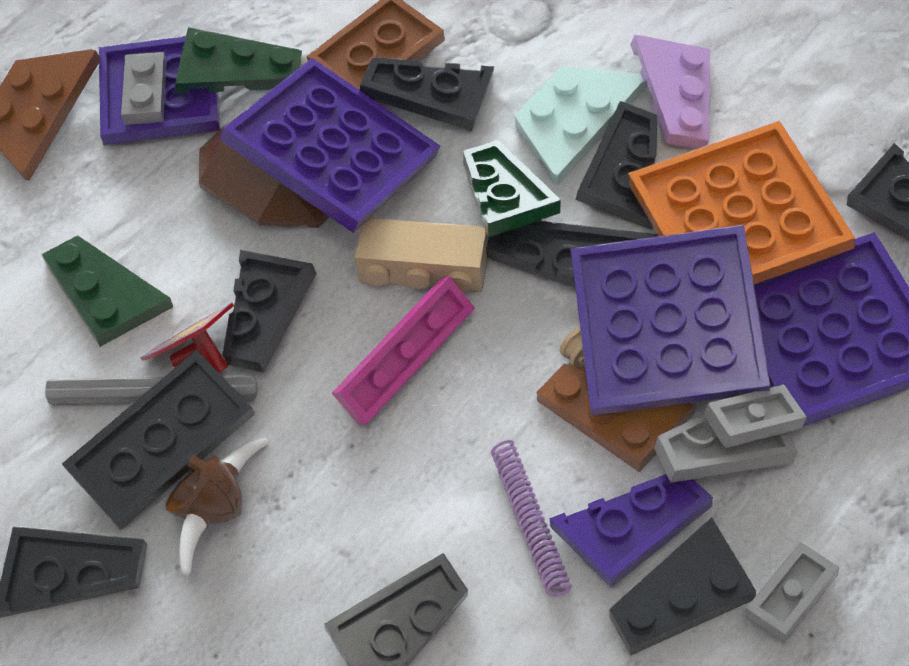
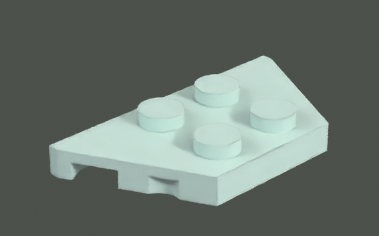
(573, 114)

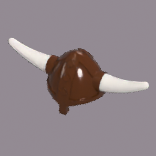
(209, 496)

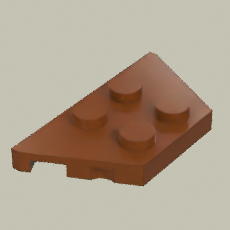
(37, 101)

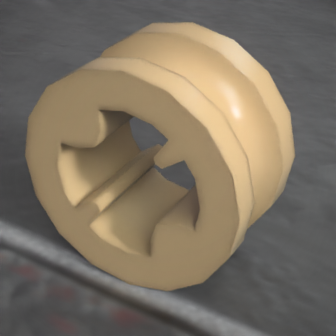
(573, 348)

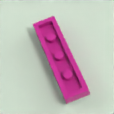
(403, 351)

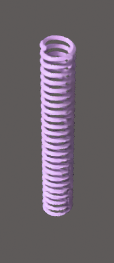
(528, 535)

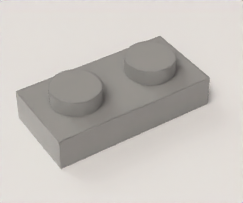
(144, 88)
(754, 416)
(792, 592)

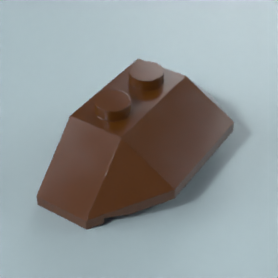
(251, 189)

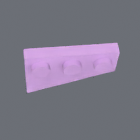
(680, 88)

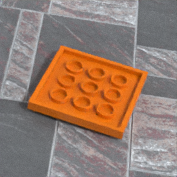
(749, 182)

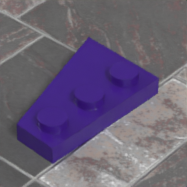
(630, 528)

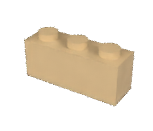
(421, 254)

